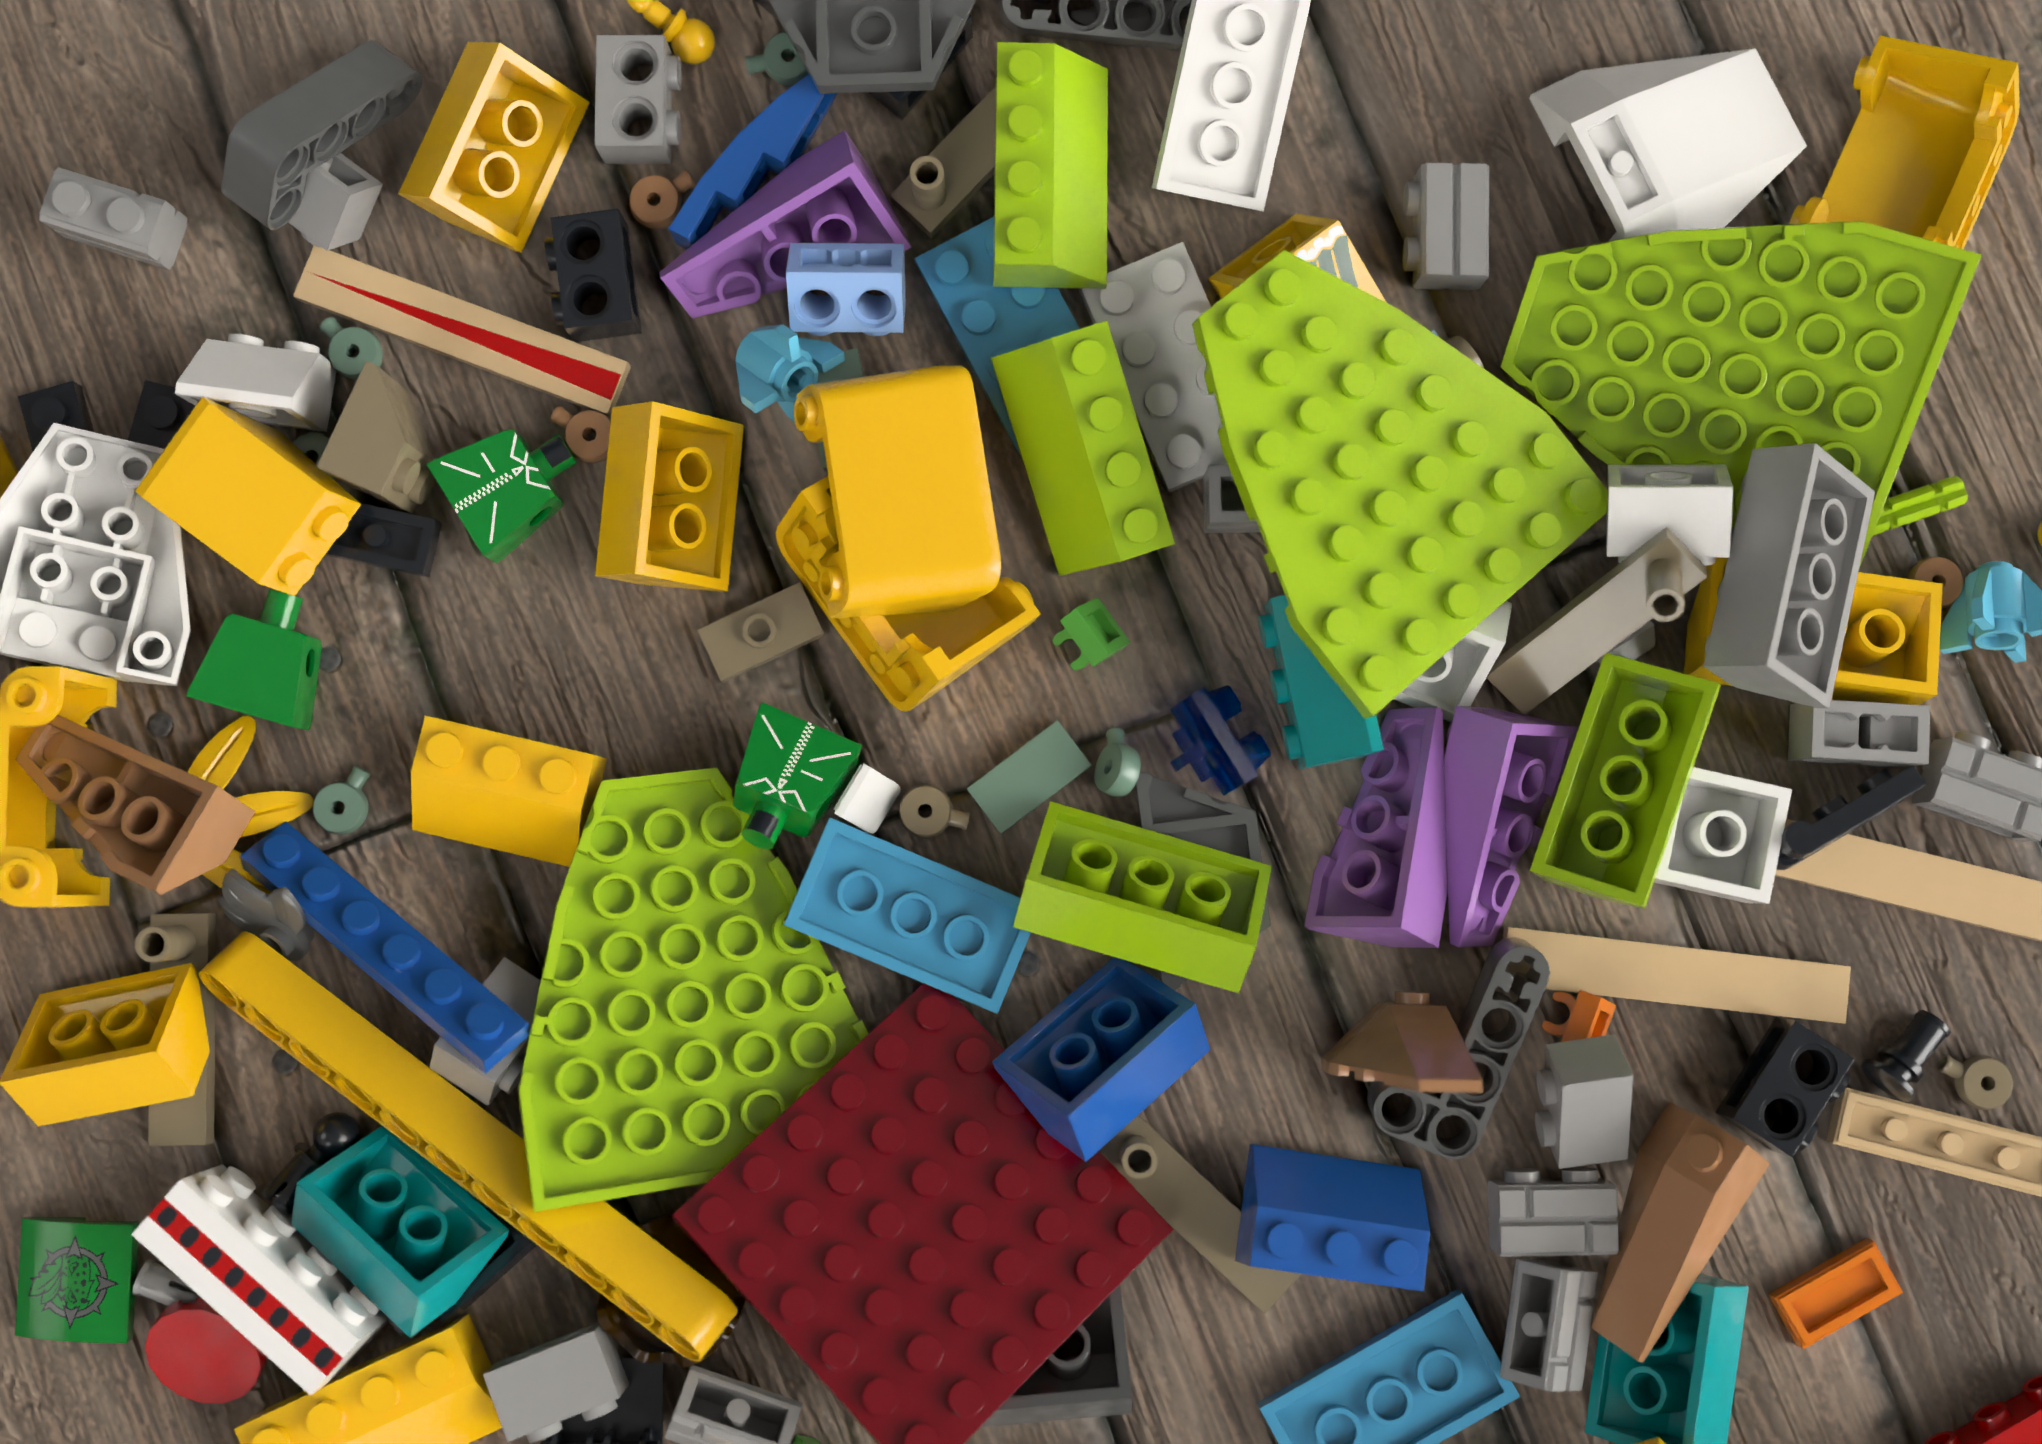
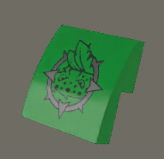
(76, 1280)

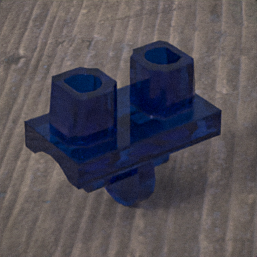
(1210, 743)

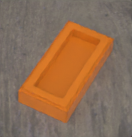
(1835, 1293)

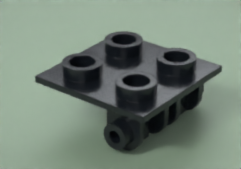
(635, 1419)

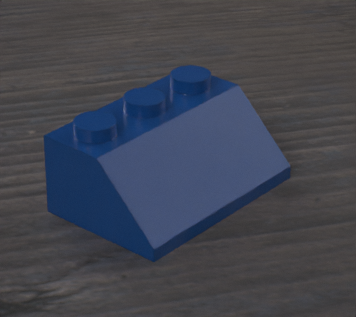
(1103, 1055)
(1334, 1218)

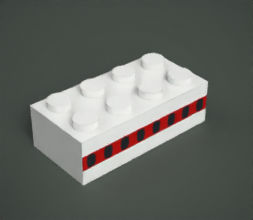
(261, 1275)

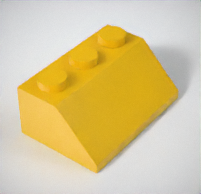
(494, 145)
(669, 498)
(502, 790)
(110, 1046)

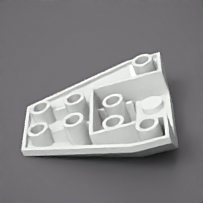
(1674, 137)
(91, 564)

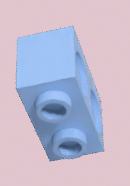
(846, 275)

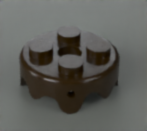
(637, 1339)

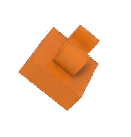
(1587, 1019)

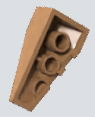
(133, 808)
(1406, 1047)
(1674, 1215)

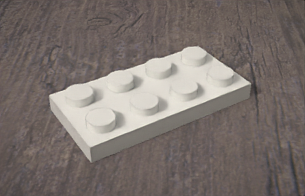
(1230, 99)
(1151, 325)

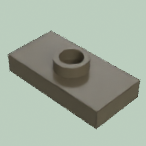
(761, 632)

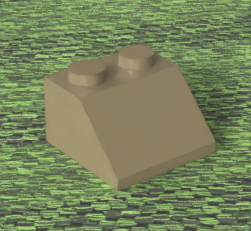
(380, 443)

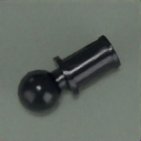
(330, 1138)

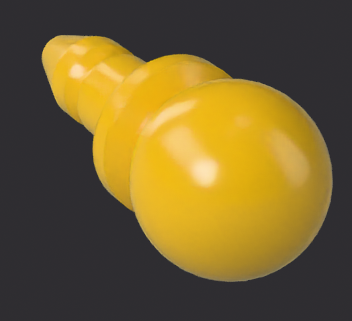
(688, 37)

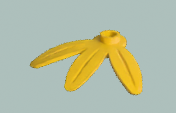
(218, 765)

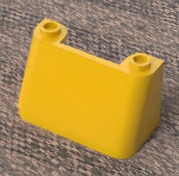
(1922, 141)
(904, 491)
(902, 653)
(30, 865)

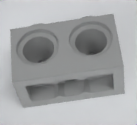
(625, 101)
(1860, 734)

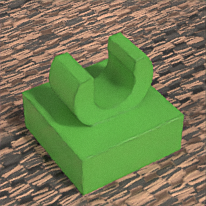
(1093, 632)

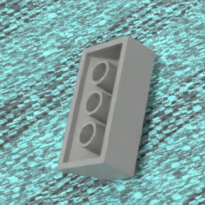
(1790, 575)

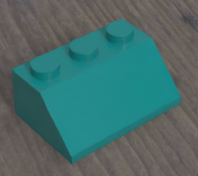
(1321, 717)
(396, 1228)
(1685, 1381)

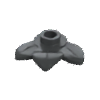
(271, 917)

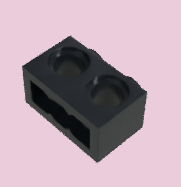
(605, 273)
(1772, 1076)

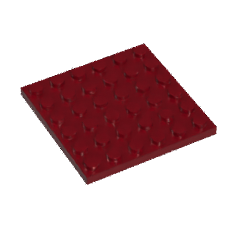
(920, 1228)

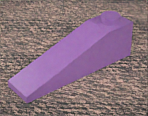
(816, 199)
(1495, 787)
(1390, 857)

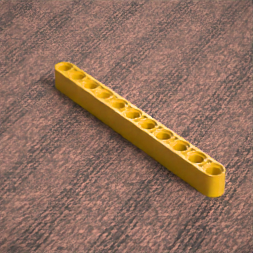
(465, 1144)

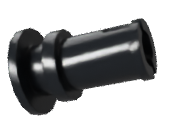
(1905, 1058)

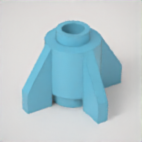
(779, 364)
(1996, 609)

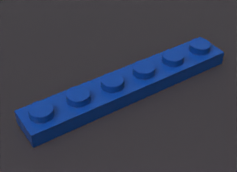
(388, 948)

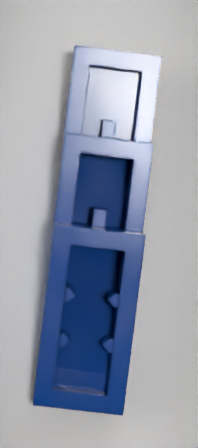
(765, 144)

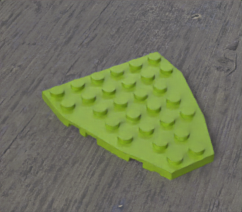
(1742, 344)
(1382, 473)
(670, 998)

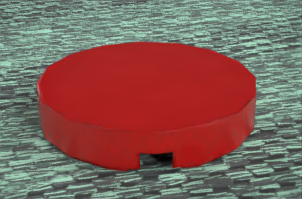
(202, 1354)

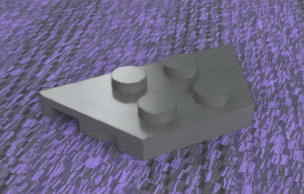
(873, 42)
(1200, 820)

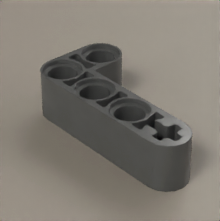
(1108, 24)
(311, 124)
(1495, 1050)

